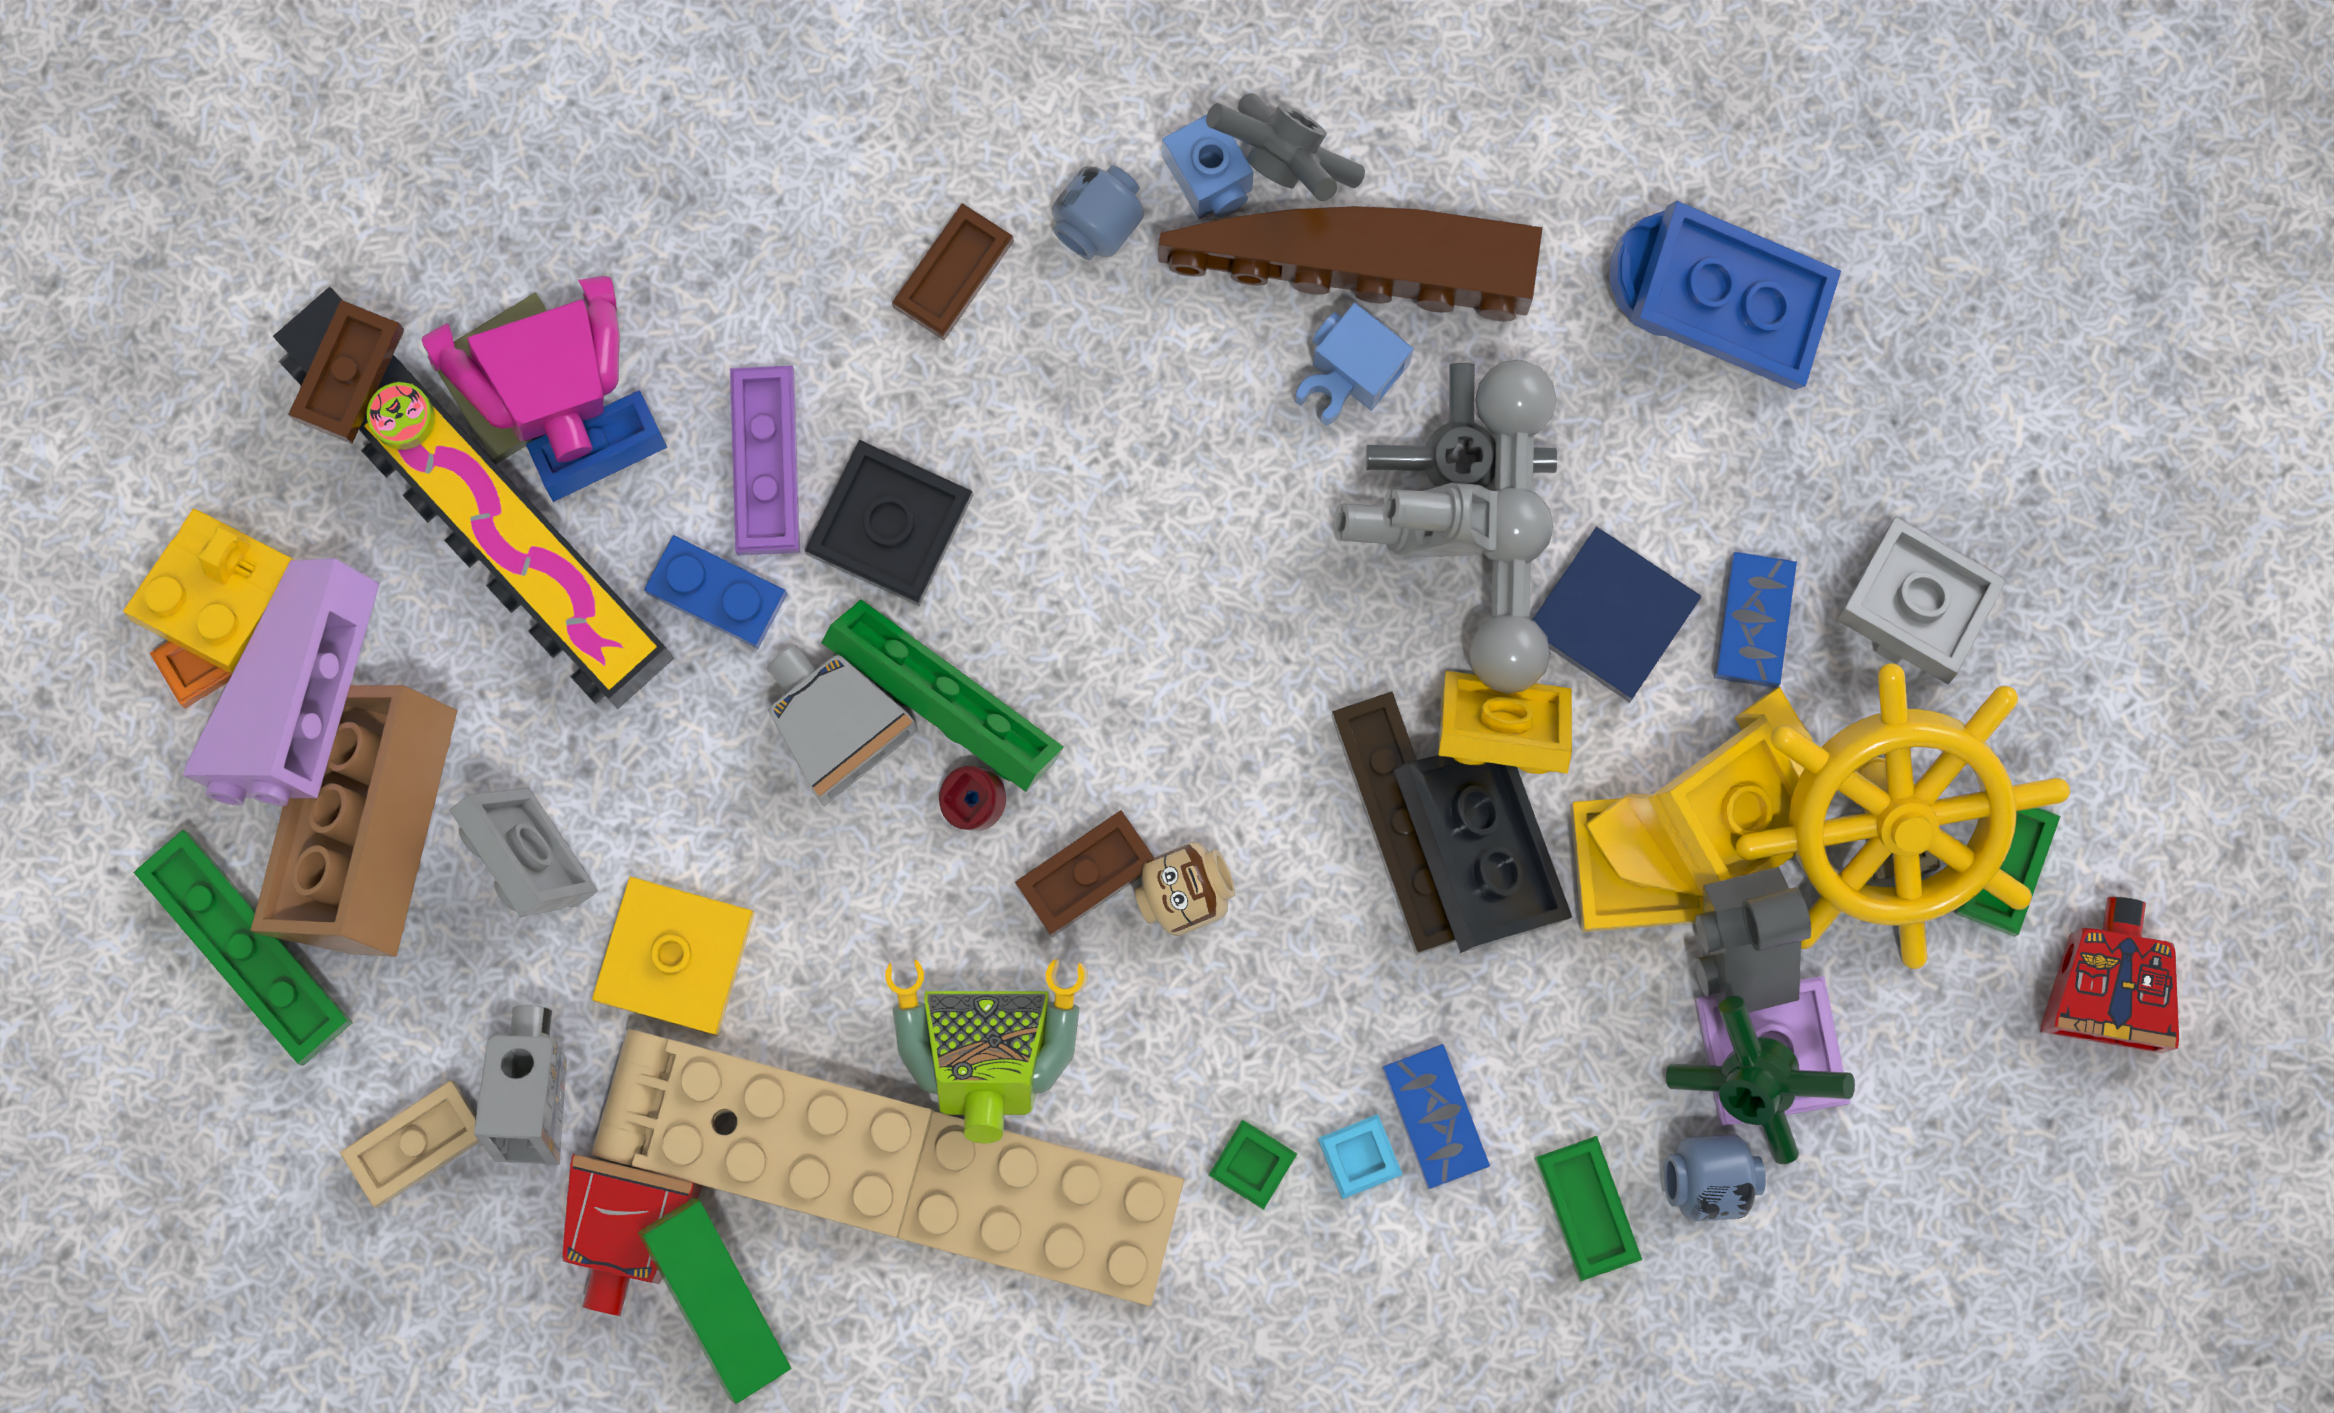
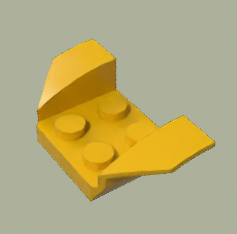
(1692, 824)

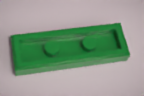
(714, 1300)

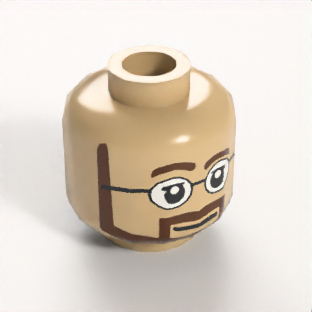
(1185, 888)

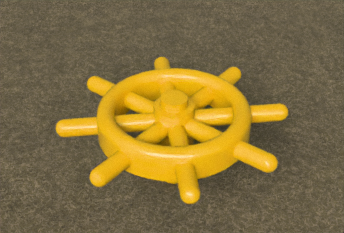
(1903, 815)

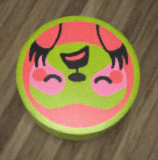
(400, 416)

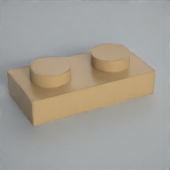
(412, 1144)

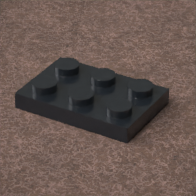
(1482, 849)

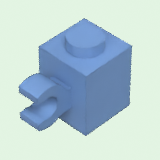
(1357, 360)

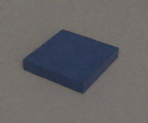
(1614, 613)

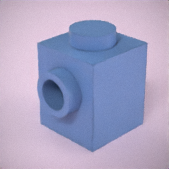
(1208, 168)

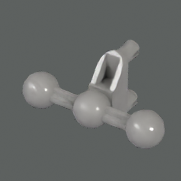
(1469, 520)

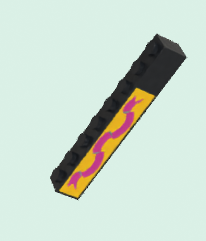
(505, 533)

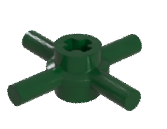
(1759, 1080)

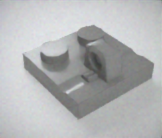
(1921, 601)
(522, 851)

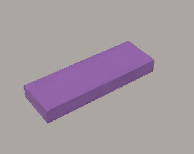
(765, 460)

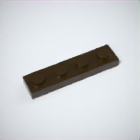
(1375, 747)

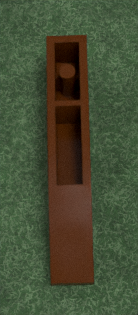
(1373, 252)

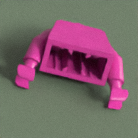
(540, 370)

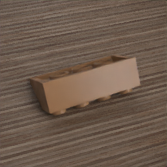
(353, 853)

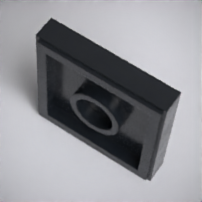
(889, 522)

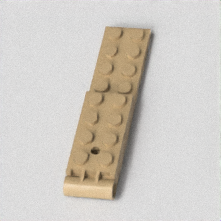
(888, 1167)

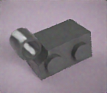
(1752, 939)

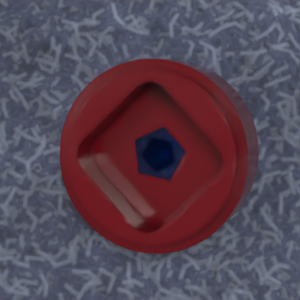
(972, 798)

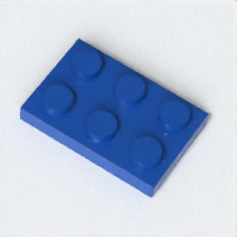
(1735, 295)

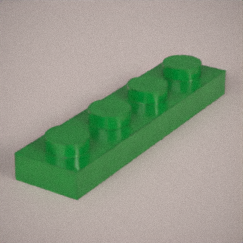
(942, 695)
(253, 964)

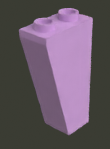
(288, 689)

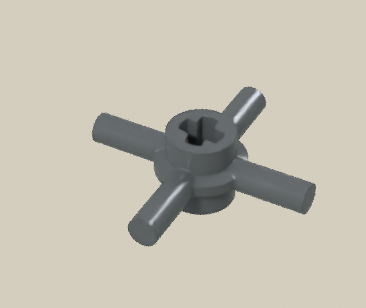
(1286, 146)
(1444, 440)

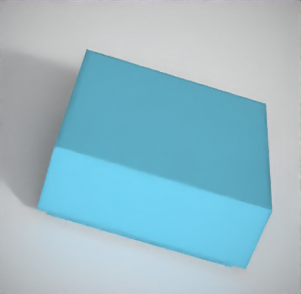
(1359, 1156)

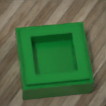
(1252, 1164)

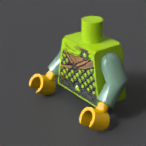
(986, 1048)

